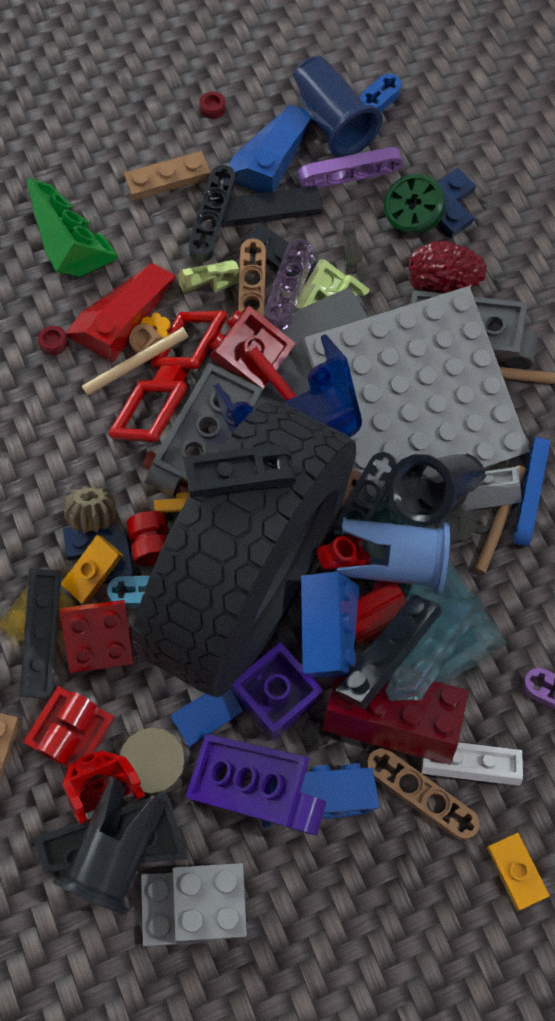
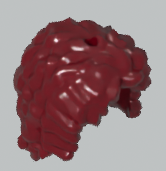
(445, 267)

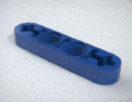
(531, 492)

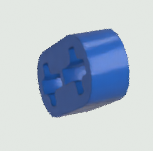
(376, 91)

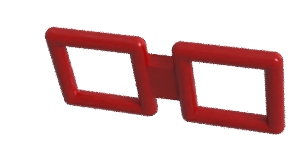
(168, 378)

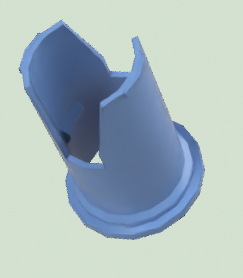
(411, 553)

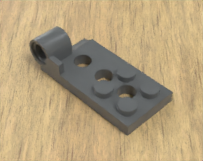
(511, 342)
(168, 465)

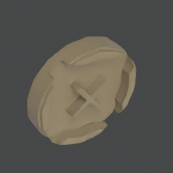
(156, 759)

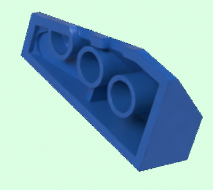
(268, 154)

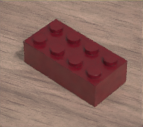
(415, 727)

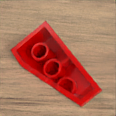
(108, 322)

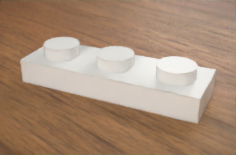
(480, 764)

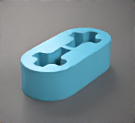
(132, 583)

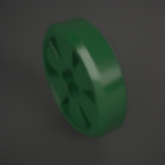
(405, 192)

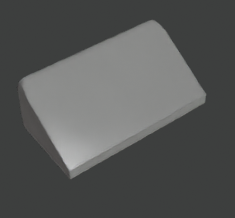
(497, 489)

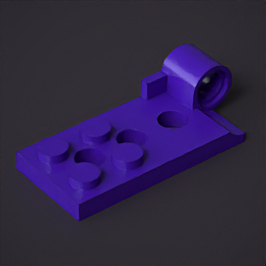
(282, 807)

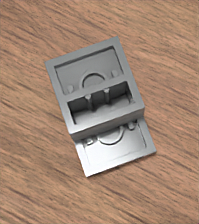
(193, 905)

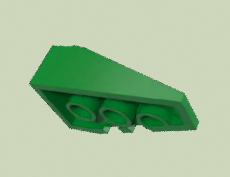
(65, 234)

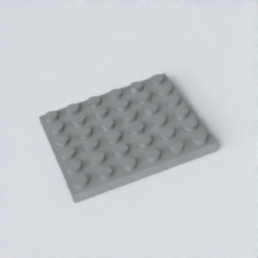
(426, 385)

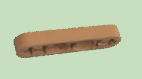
(257, 291)
(419, 798)

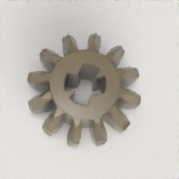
(89, 509)

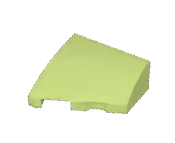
(217, 275)
(327, 281)

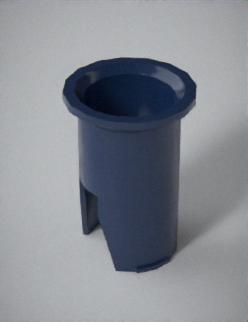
(336, 107)

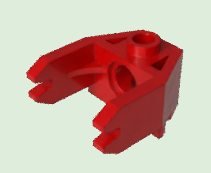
(85, 795)

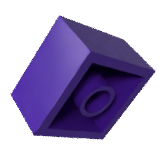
(276, 691)

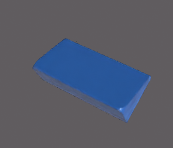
(205, 716)

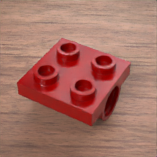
(97, 636)
(68, 728)

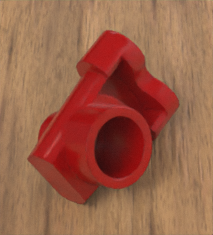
(343, 552)

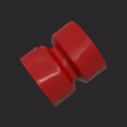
(149, 533)

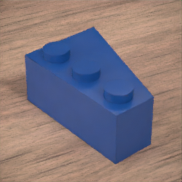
(328, 624)
(346, 790)

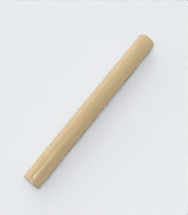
(135, 361)

